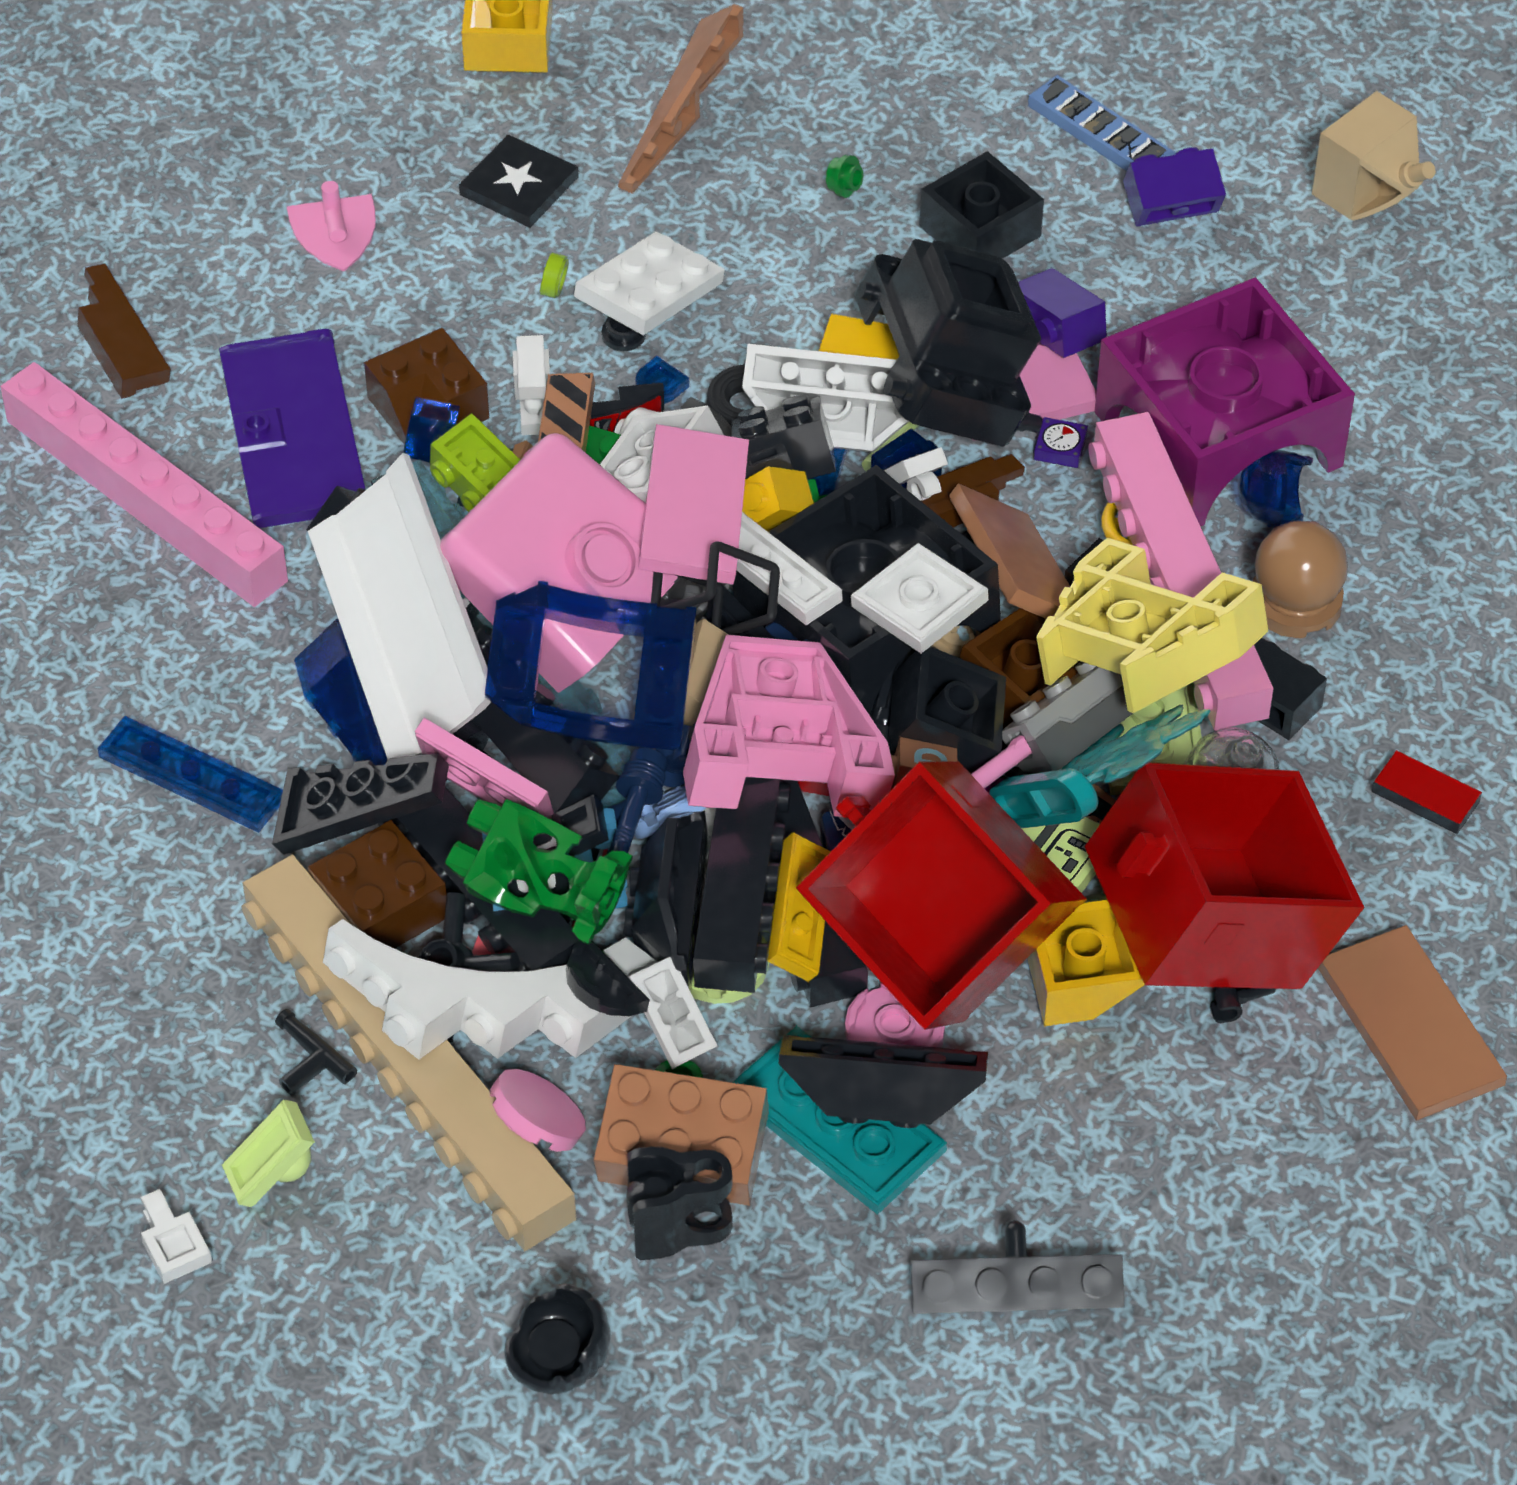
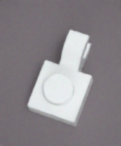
(172, 1242)

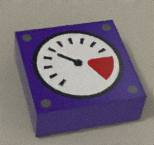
(1060, 442)

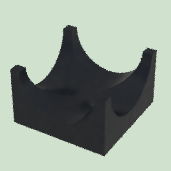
(852, 540)

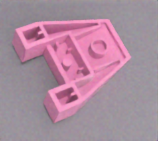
(786, 717)

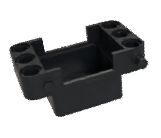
(958, 339)

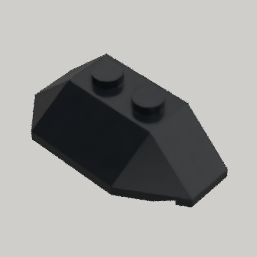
(670, 892)
(882, 1079)

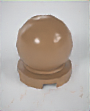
(1301, 578)

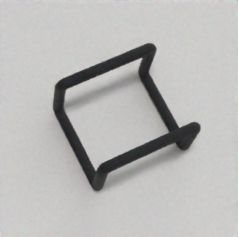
(715, 588)

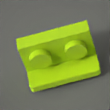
(470, 460)

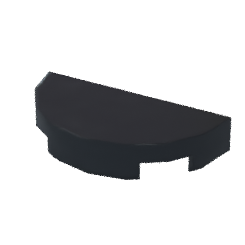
(602, 984)

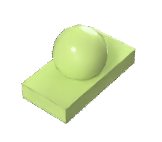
(270, 1154)

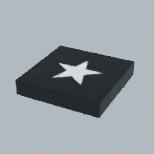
(518, 180)

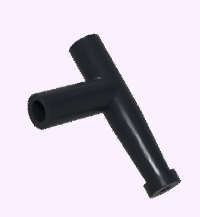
(321, 1056)

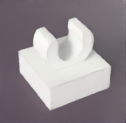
(919, 473)

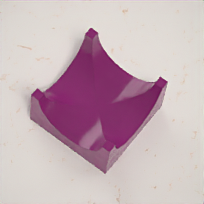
(1226, 388)

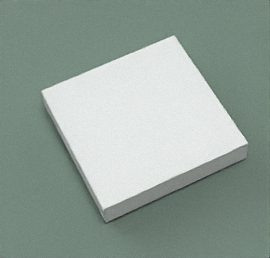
(919, 598)

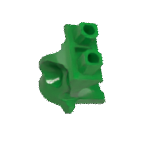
(511, 855)

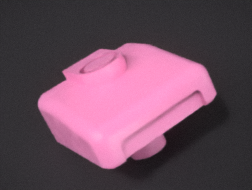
(559, 524)

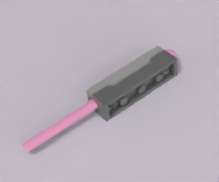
(1060, 725)

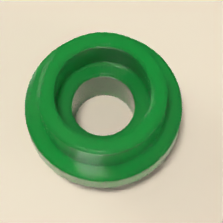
(844, 175)

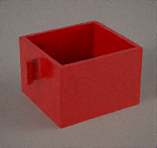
(1222, 877)
(939, 892)

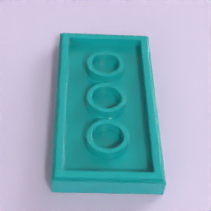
(865, 1158)

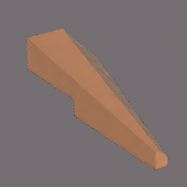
(680, 103)

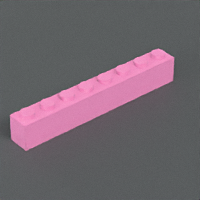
(145, 484)
(1179, 559)

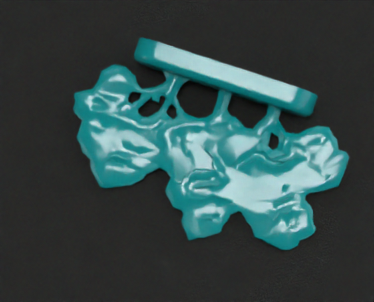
(1069, 792)

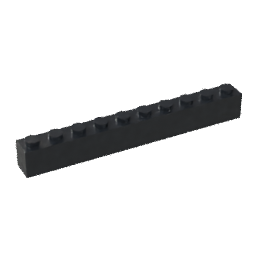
(557, 763)

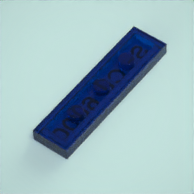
(191, 773)

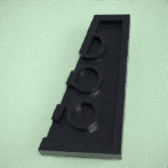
(343, 801)

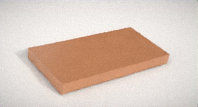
(1009, 537)
(1412, 1022)

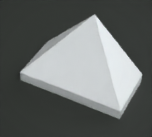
(673, 1013)

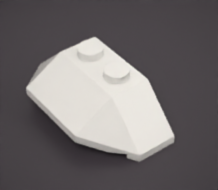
(848, 388)

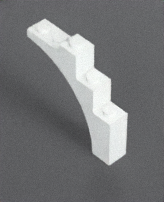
(494, 1009)

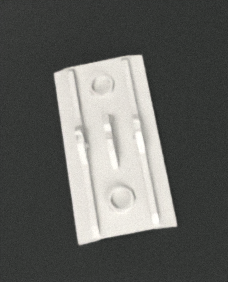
(401, 611)

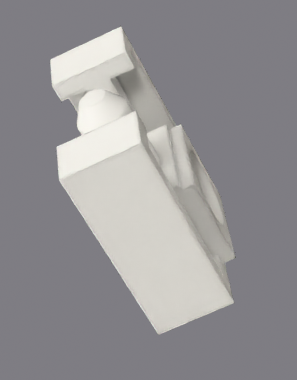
(530, 380)

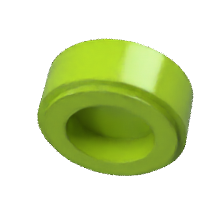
(554, 275)

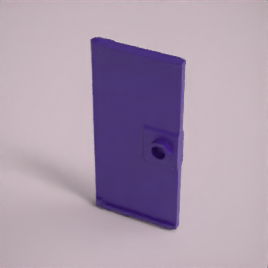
(290, 424)

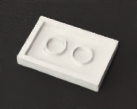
(649, 283)

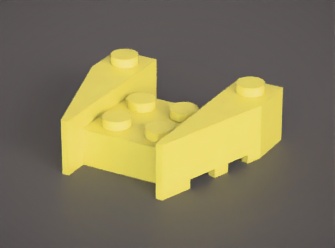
(1145, 631)

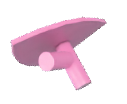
(334, 228)

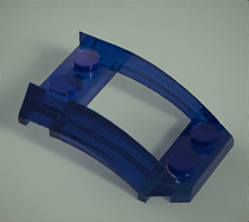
(662, 674)

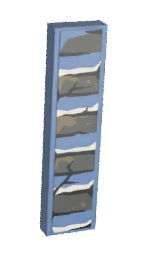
(1094, 123)

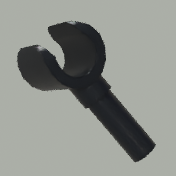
(1228, 1001)

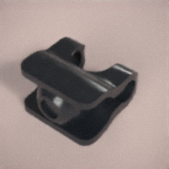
(666, 1199)

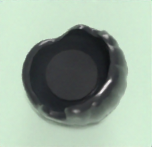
(558, 1340)

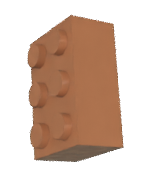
(683, 1116)

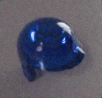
(1271, 487)

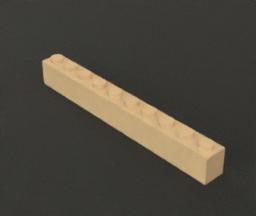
(438, 1089)

